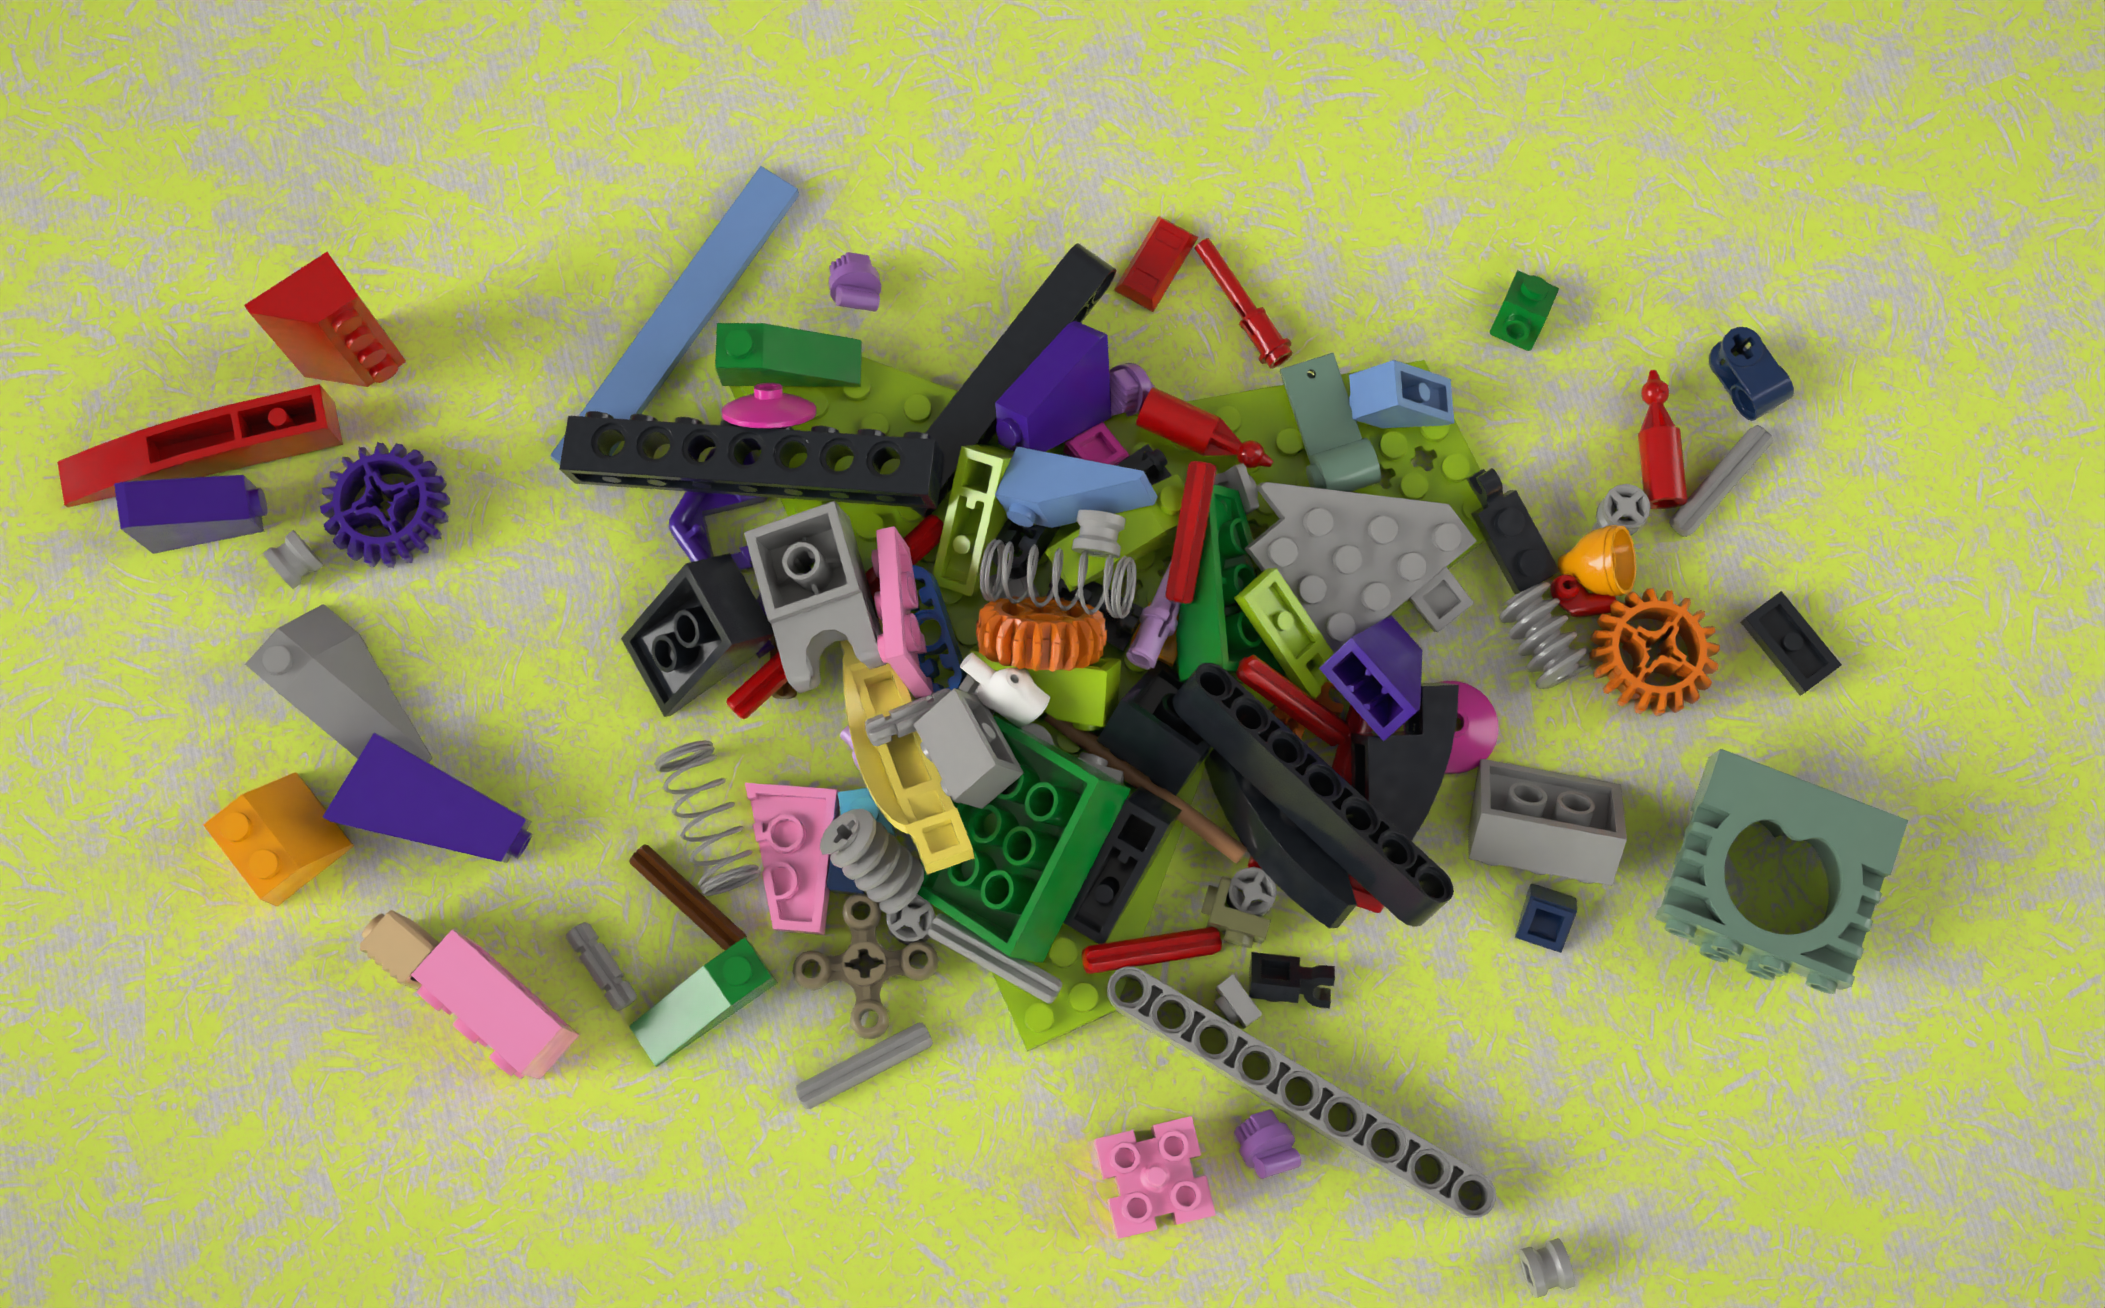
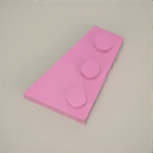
(895, 600)
(789, 839)

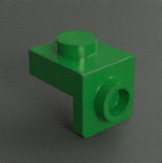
(1524, 310)

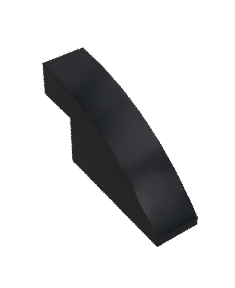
(1409, 766)
(1281, 846)

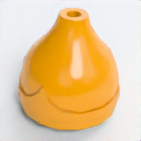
(1603, 561)

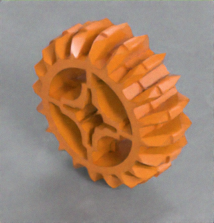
(1040, 636)
(1671, 659)

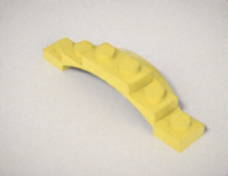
(898, 772)

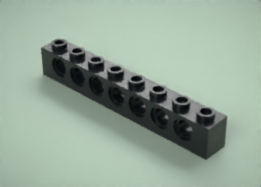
(912, 484)

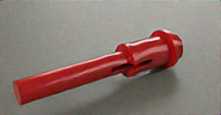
(1254, 321)

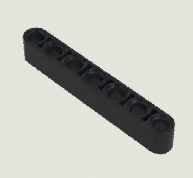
(1062, 298)
(1312, 795)

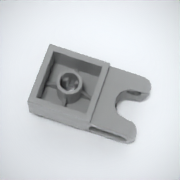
(816, 606)

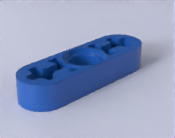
(930, 596)

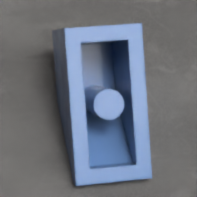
(1400, 396)

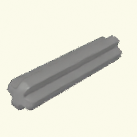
(1721, 481)
(975, 948)
(864, 1065)

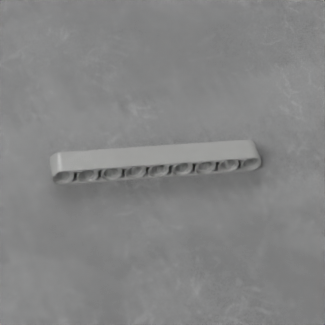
(1323, 1094)

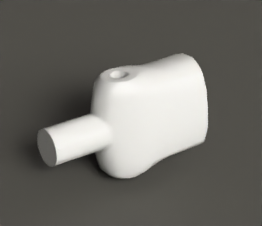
(1007, 691)

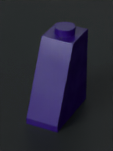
(1058, 393)
(189, 510)
(1379, 675)

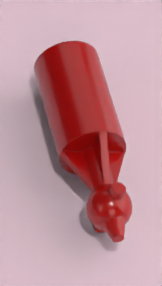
(1196, 429)
(1661, 449)

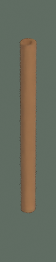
(1189, 816)

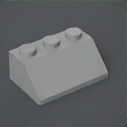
(1547, 822)

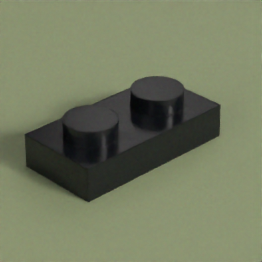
(1790, 643)

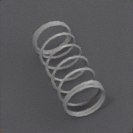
(1004, 571)
(727, 880)

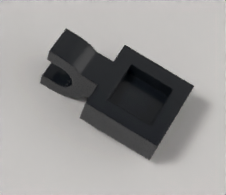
(1283, 979)

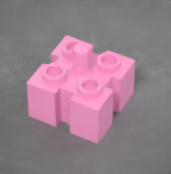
(1154, 1177)

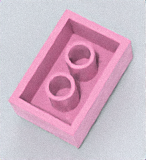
(493, 1007)

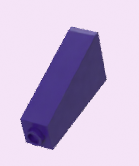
(415, 801)

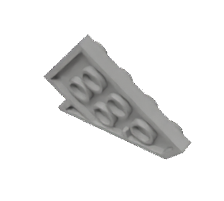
(1355, 552)

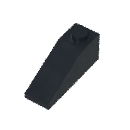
(1121, 864)

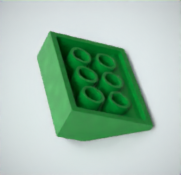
(1028, 848)

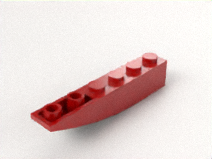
(205, 443)

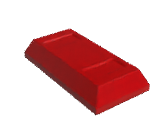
(1156, 263)

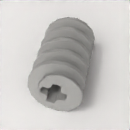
(1543, 636)
(873, 859)

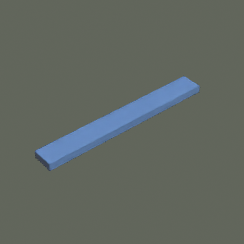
(692, 299)

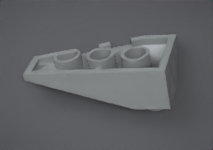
(335, 682)

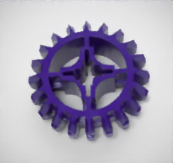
(349, 515)

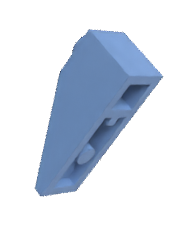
(1054, 487)

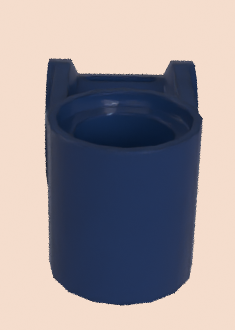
(1753, 376)

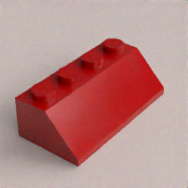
(326, 326)

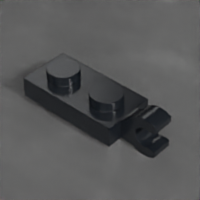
(1510, 533)

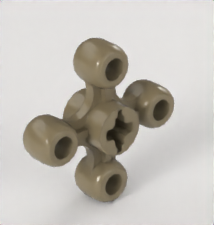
(866, 989)

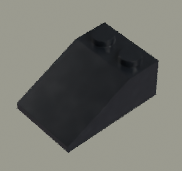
(696, 632)

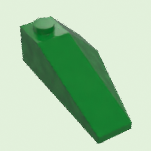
(1214, 624)

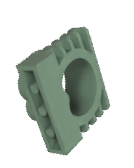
(1850, 837)

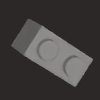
(967, 749)

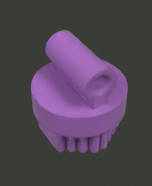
(855, 282)
(1128, 389)
(1267, 1144)

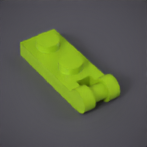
(1286, 629)

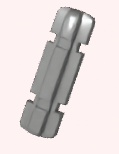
(901, 719)
(601, 966)

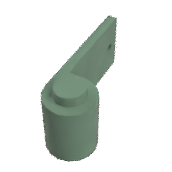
(1330, 435)

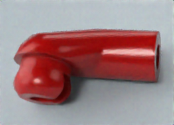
(1577, 599)

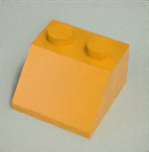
(278, 837)

